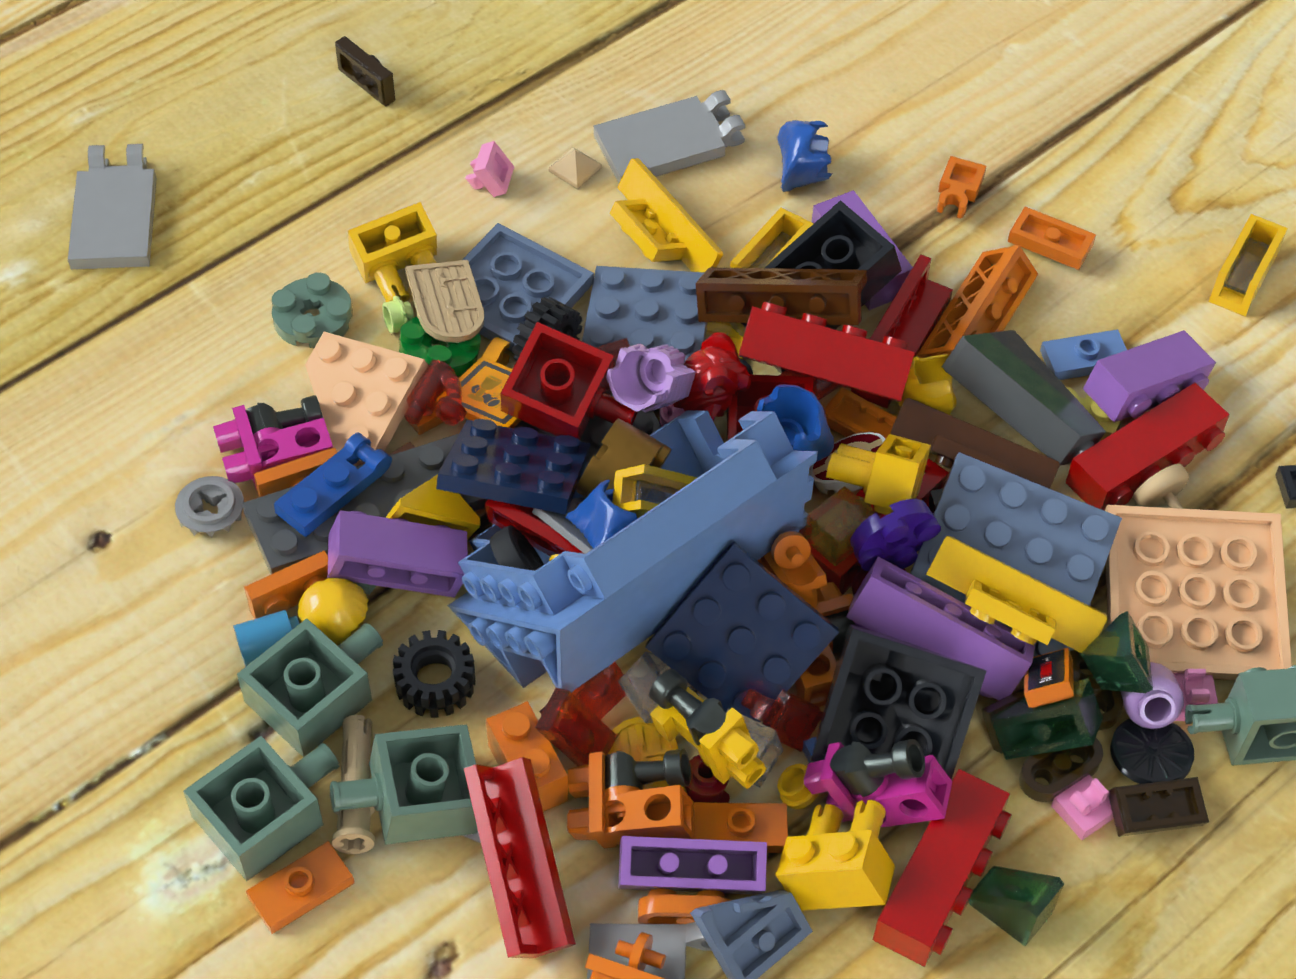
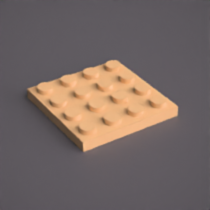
(1202, 587)

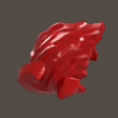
(716, 377)

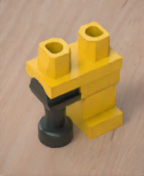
(719, 737)

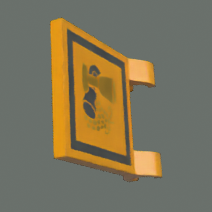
(484, 383)

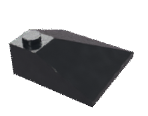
(895, 694)

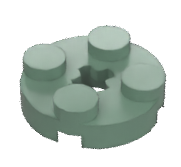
(306, 294)

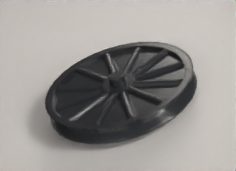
(1151, 753)

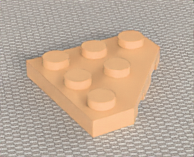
(361, 388)

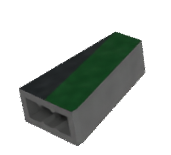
(1024, 393)

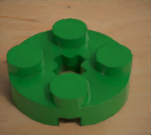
(418, 343)

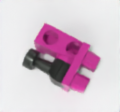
(270, 437)
(903, 781)

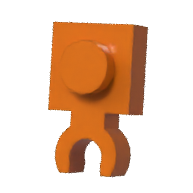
(959, 184)

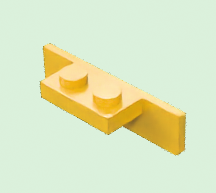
(660, 223)
(1015, 598)

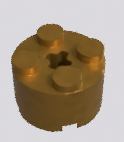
(621, 449)

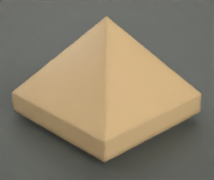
(575, 167)

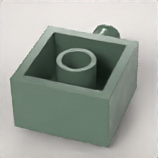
(309, 683)
(1255, 718)
(415, 784)
(259, 804)

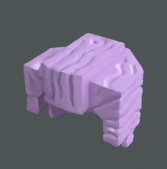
(650, 377)

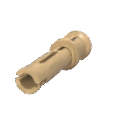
(353, 825)

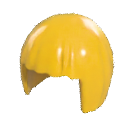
(930, 384)
(334, 607)

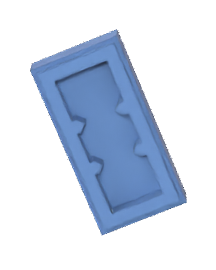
(1079, 354)

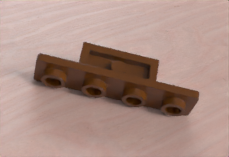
(951, 435)

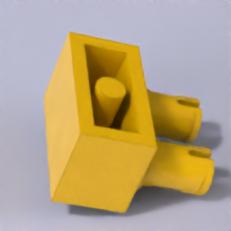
(391, 245)
(887, 475)
(838, 867)

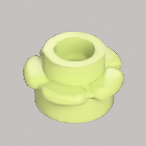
(396, 314)

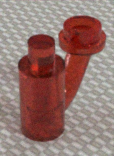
(432, 384)

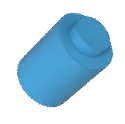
(261, 633)

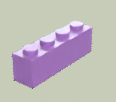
(922, 615)

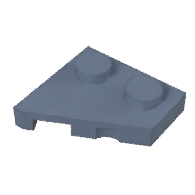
(752, 931)

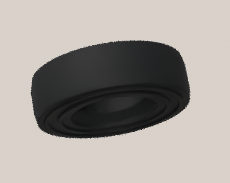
(514, 549)

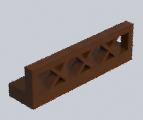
(825, 293)

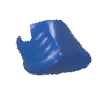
(803, 154)
(800, 418)
(599, 517)

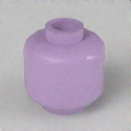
(1158, 706)

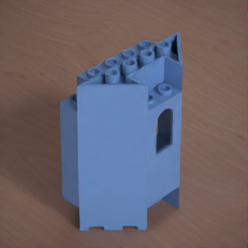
(601, 604)

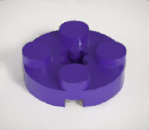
(895, 535)

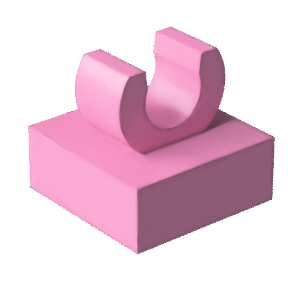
(491, 170)
(1196, 689)
(1084, 806)

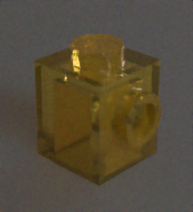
(834, 522)

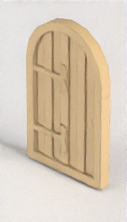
(446, 300)

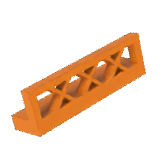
(983, 300)

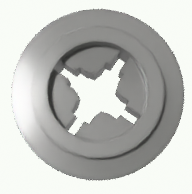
(216, 492)

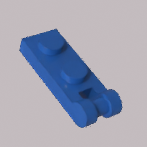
(332, 485)

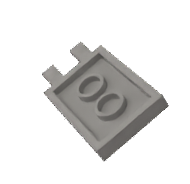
(671, 135)
(113, 212)

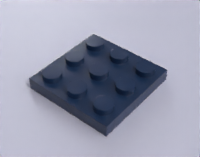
(514, 466)
(741, 633)

